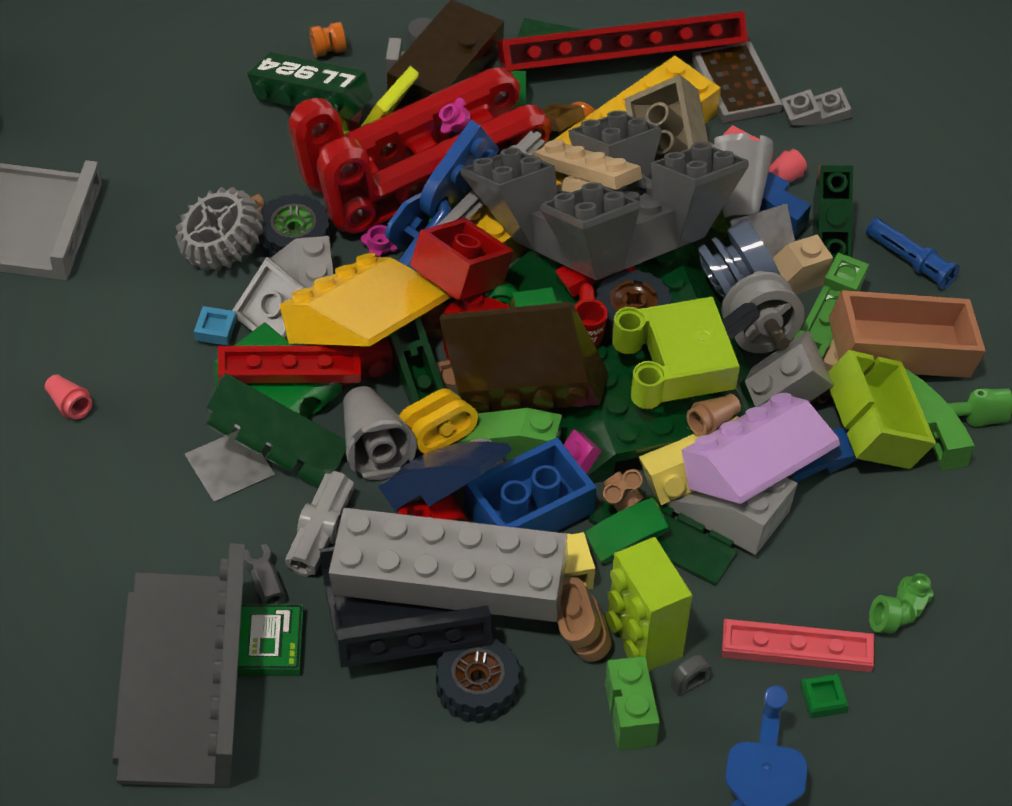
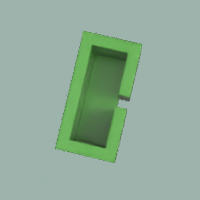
(635, 711)

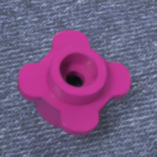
(454, 116)
(377, 241)

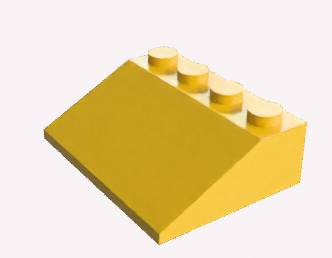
(359, 303)

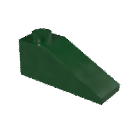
(414, 361)

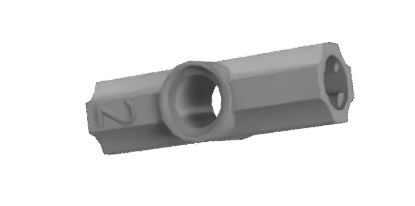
(319, 523)

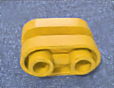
(439, 419)

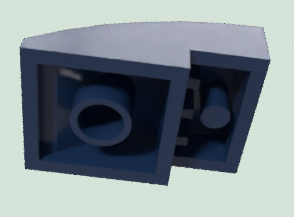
(442, 471)

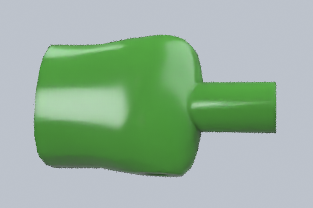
(985, 407)

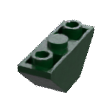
(834, 208)

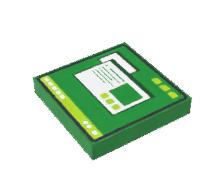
(270, 640)

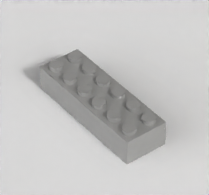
(449, 564)

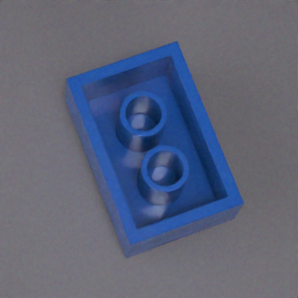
(533, 491)

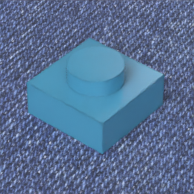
(215, 325)

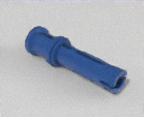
(923, 259)

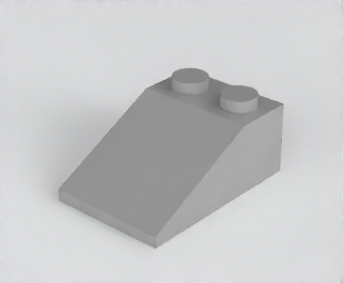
(744, 523)

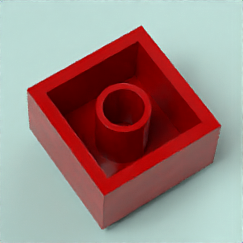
(461, 258)

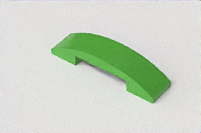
(843, 274)

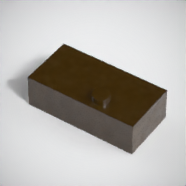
(449, 50)

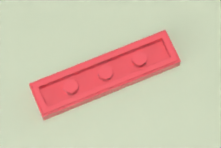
(798, 645)

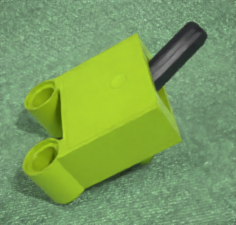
(686, 346)

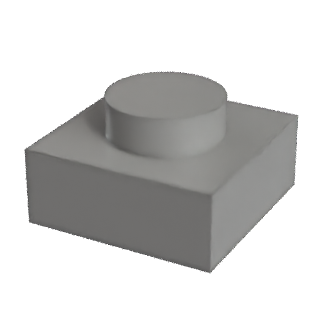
(394, 52)

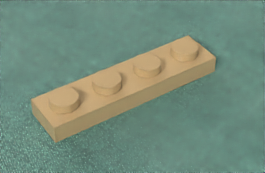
(589, 165)

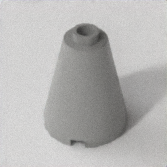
(748, 194)
(375, 435)

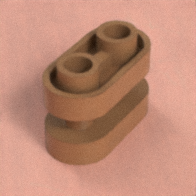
(583, 621)

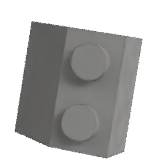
(307, 259)
(791, 370)

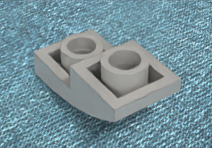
(809, 110)

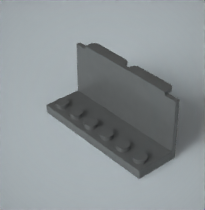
(180, 678)

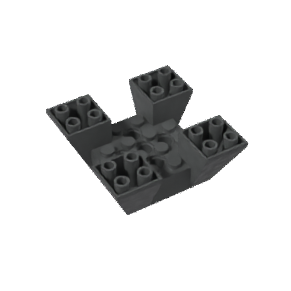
(603, 227)

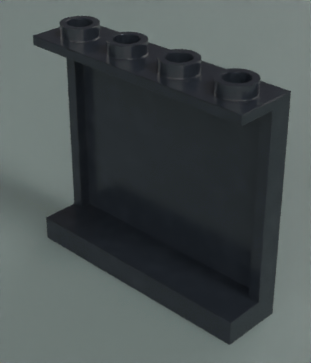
(386, 630)

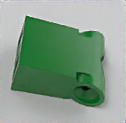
(299, 397)

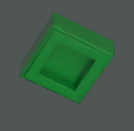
(824, 696)

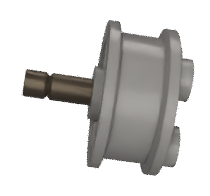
(778, 307)

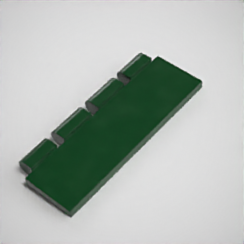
(271, 423)
(686, 543)

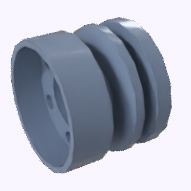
(738, 260)

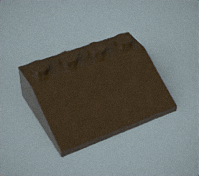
(524, 358)

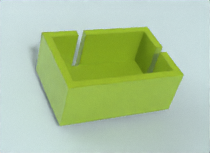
(880, 410)
(648, 604)

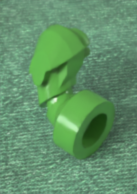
(890, 612)

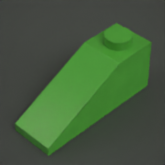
(519, 428)

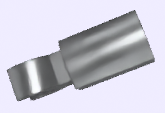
(265, 577)

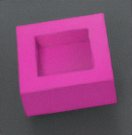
(582, 449)

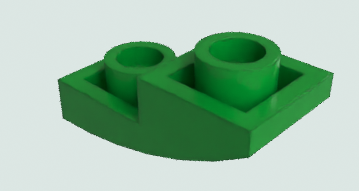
(627, 529)

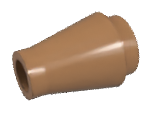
(710, 414)

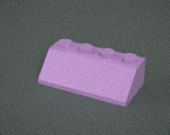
(757, 449)

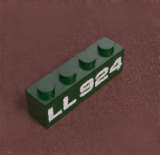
(295, 79)

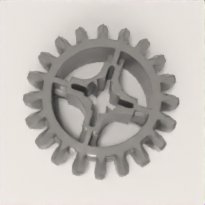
(219, 229)

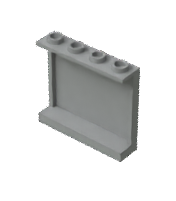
(44, 217)

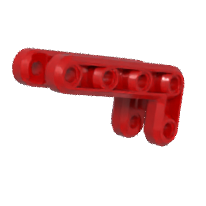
(391, 158)

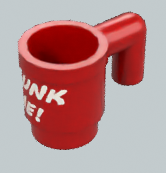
(592, 313)

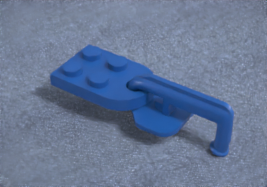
(441, 192)
(763, 771)

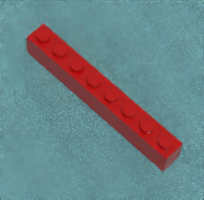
(622, 41)

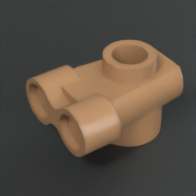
(622, 489)

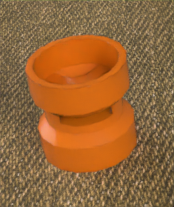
(327, 39)

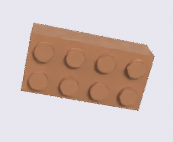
(921, 331)

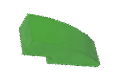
(952, 439)

